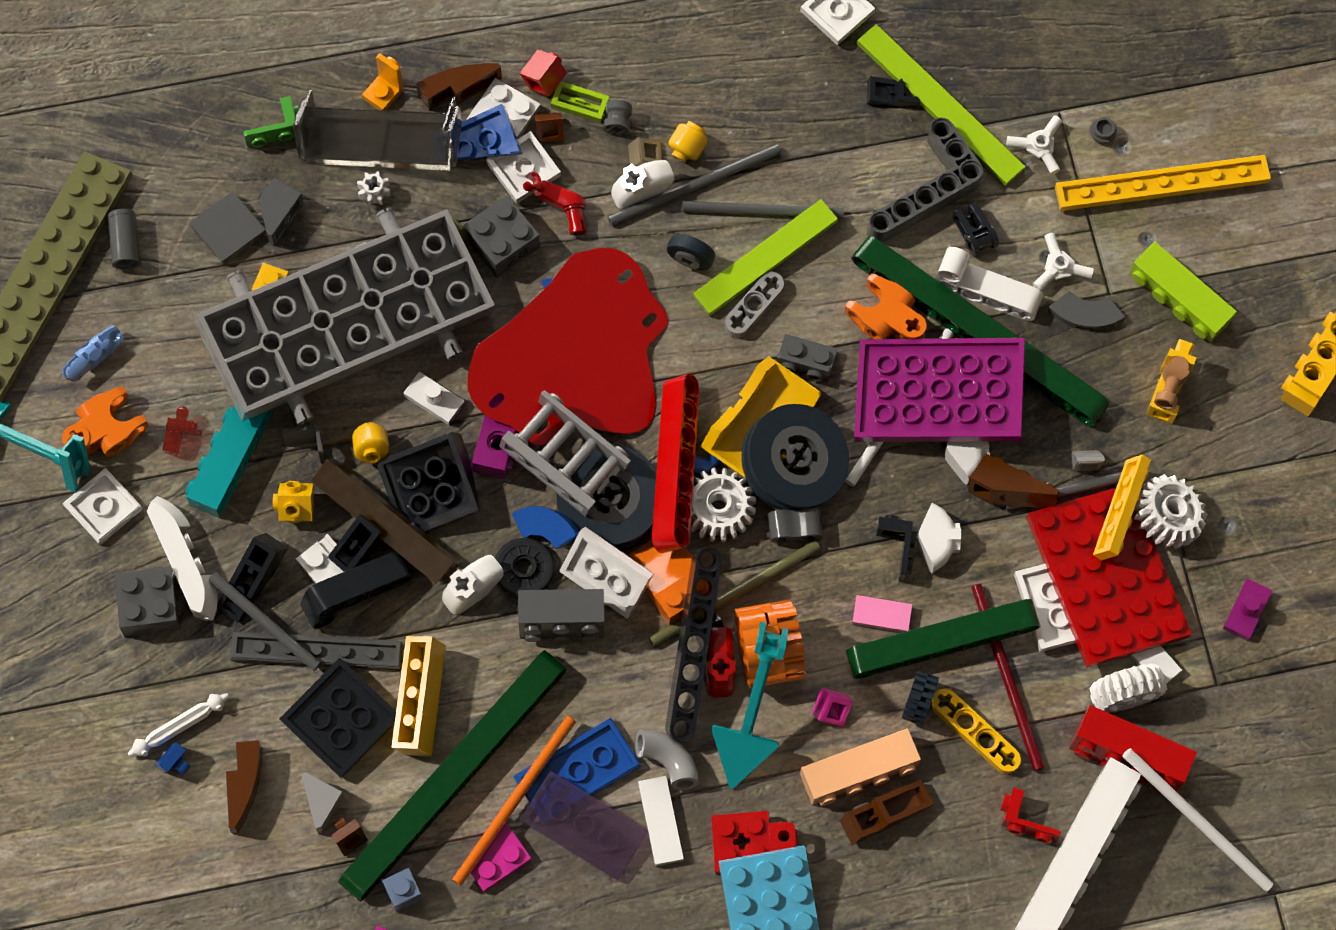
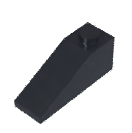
(253, 573)

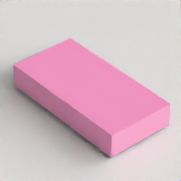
(881, 614)

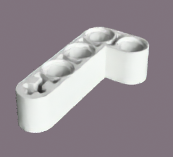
(988, 287)

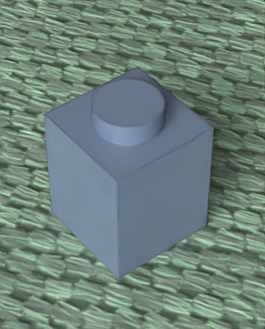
(402, 890)

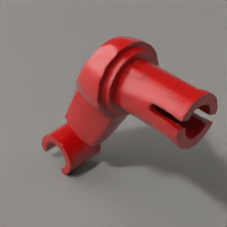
(561, 199)

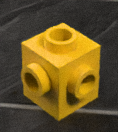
(294, 502)

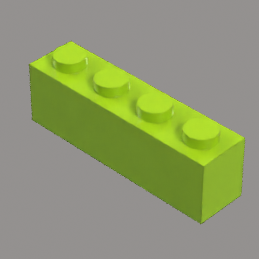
(1182, 292)

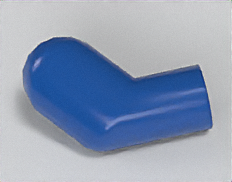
(705, 464)

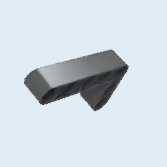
(932, 189)

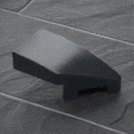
(889, 93)

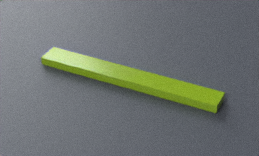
(940, 103)

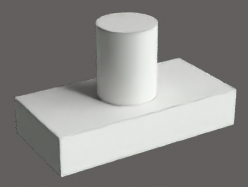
(434, 398)

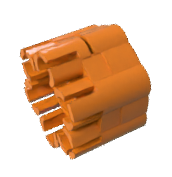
(776, 616)

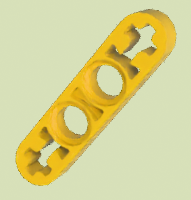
(972, 734)

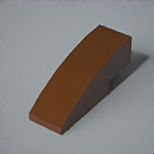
(458, 82)
(243, 783)
(886, 811)

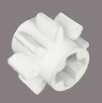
(380, 190)

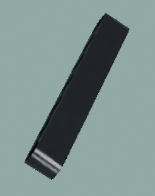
(702, 632)

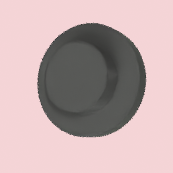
(1103, 130)

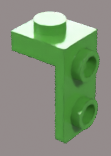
(282, 131)

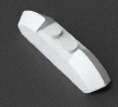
(197, 588)

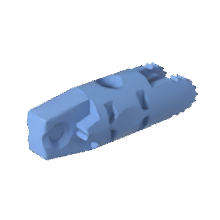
(93, 353)

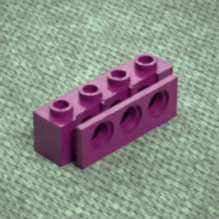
(486, 459)

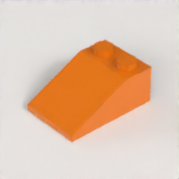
(670, 579)

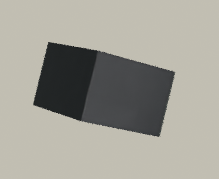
(356, 544)

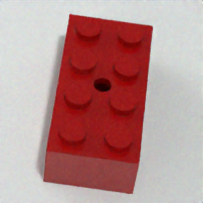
(1108, 736)

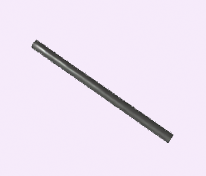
(694, 185)

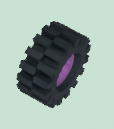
(920, 697)

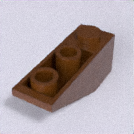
(1006, 485)

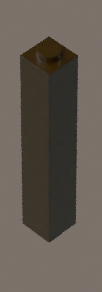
(395, 527)

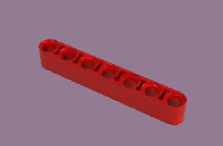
(675, 464)

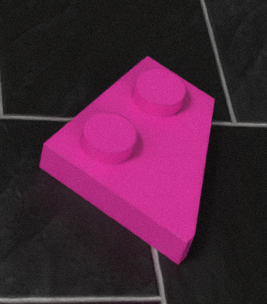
(500, 860)

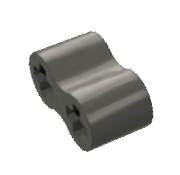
(795, 525)

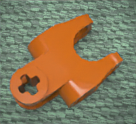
(889, 317)
(100, 427)

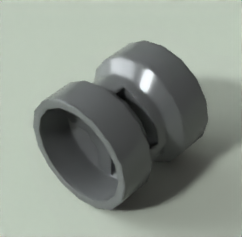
(617, 119)

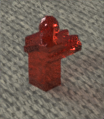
(176, 428)

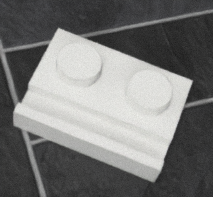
(315, 560)

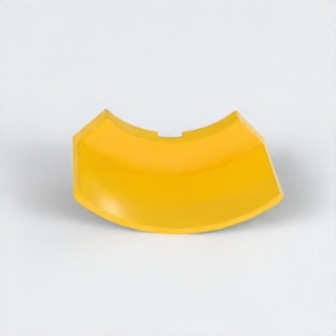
(766, 389)

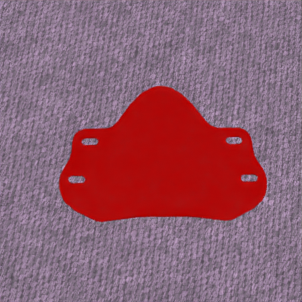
(578, 342)

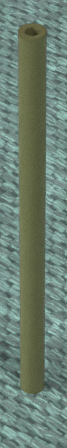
(740, 589)

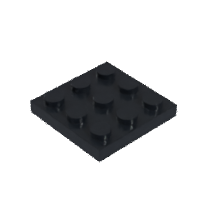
(340, 718)

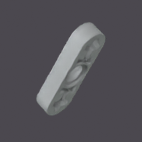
(761, 285)

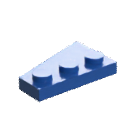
(488, 136)

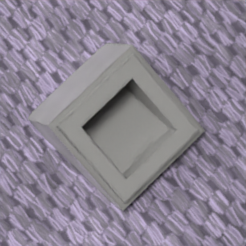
(1087, 460)

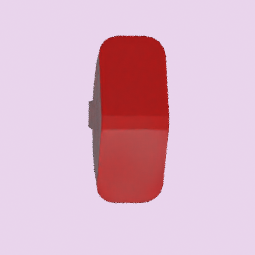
(720, 663)

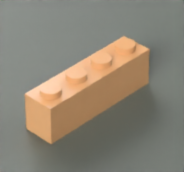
(859, 767)

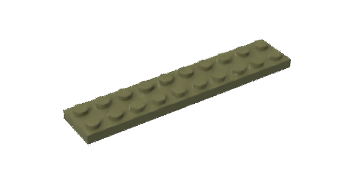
(55, 258)

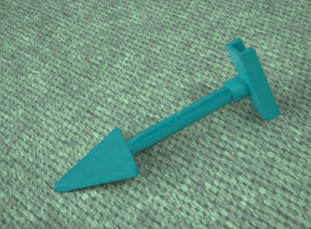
(71, 457)
(741, 749)

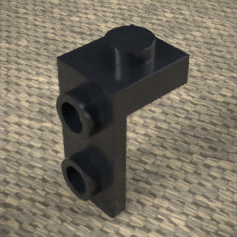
(894, 527)

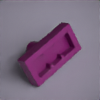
(1247, 609)

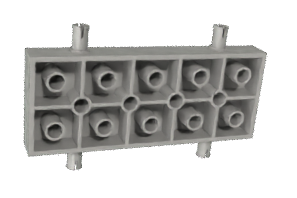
(344, 315)

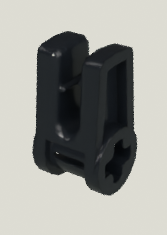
(979, 237)

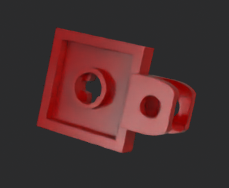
(754, 826)

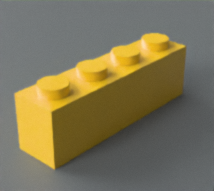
(418, 696)

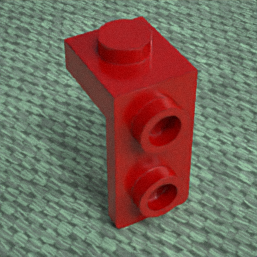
(1017, 826)

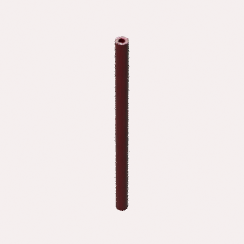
(1011, 688)

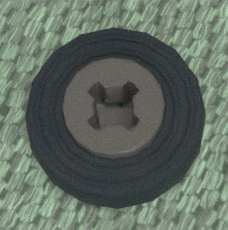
(691, 252)

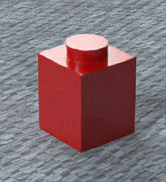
(543, 72)

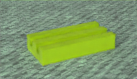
(577, 111)

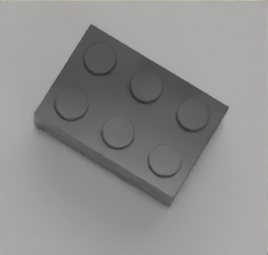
(561, 614)

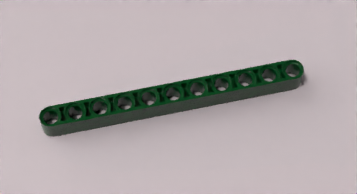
(970, 322)
(452, 776)

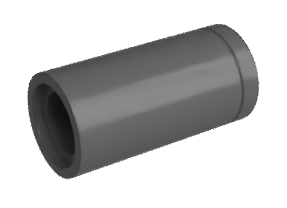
(123, 239)

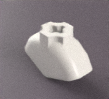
(641, 183)
(965, 457)
(938, 538)
(471, 584)

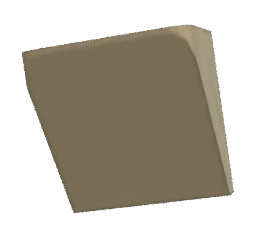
(644, 151)

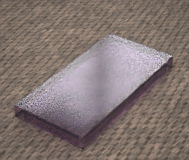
(583, 825)

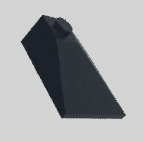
(431, 482)

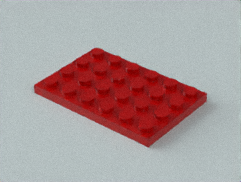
(1111, 603)

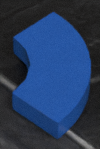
(547, 523)

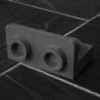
(807, 358)

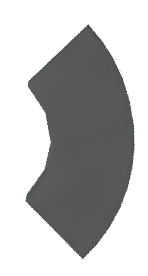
(1085, 313)

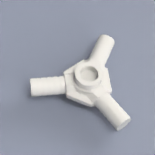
(1040, 144)
(1059, 265)

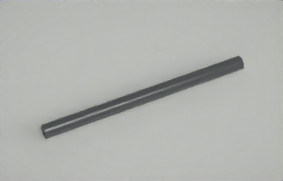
(750, 209)

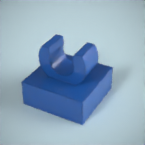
(172, 759)

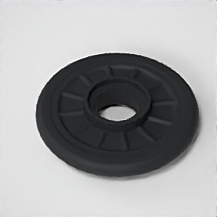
(525, 550)

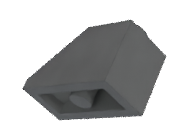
(279, 207)

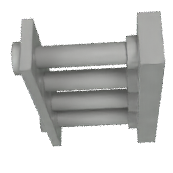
(560, 479)

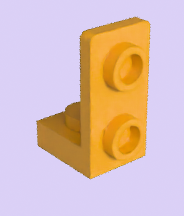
(386, 86)

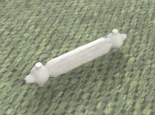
(177, 725)

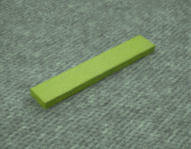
(765, 257)

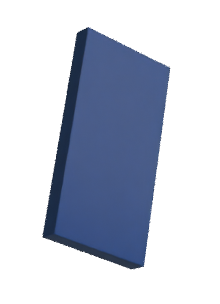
(589, 761)

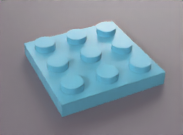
(769, 891)

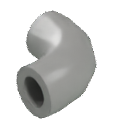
(669, 753)

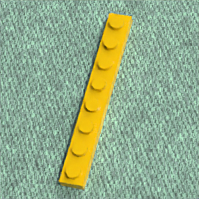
(1162, 182)

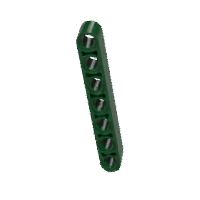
(942, 638)

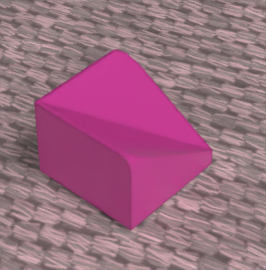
(832, 707)

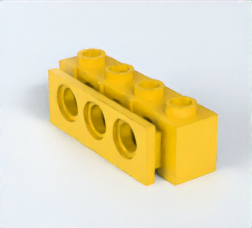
(1305, 393)

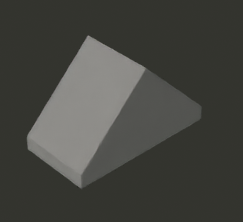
(322, 800)

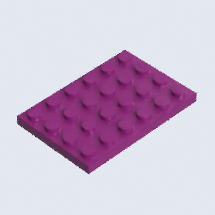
(940, 390)

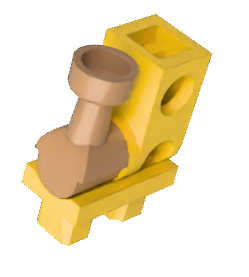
(1173, 376)

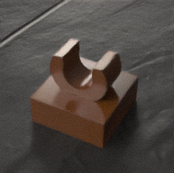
(549, 127)
(348, 836)

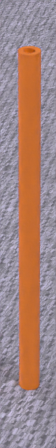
(513, 801)

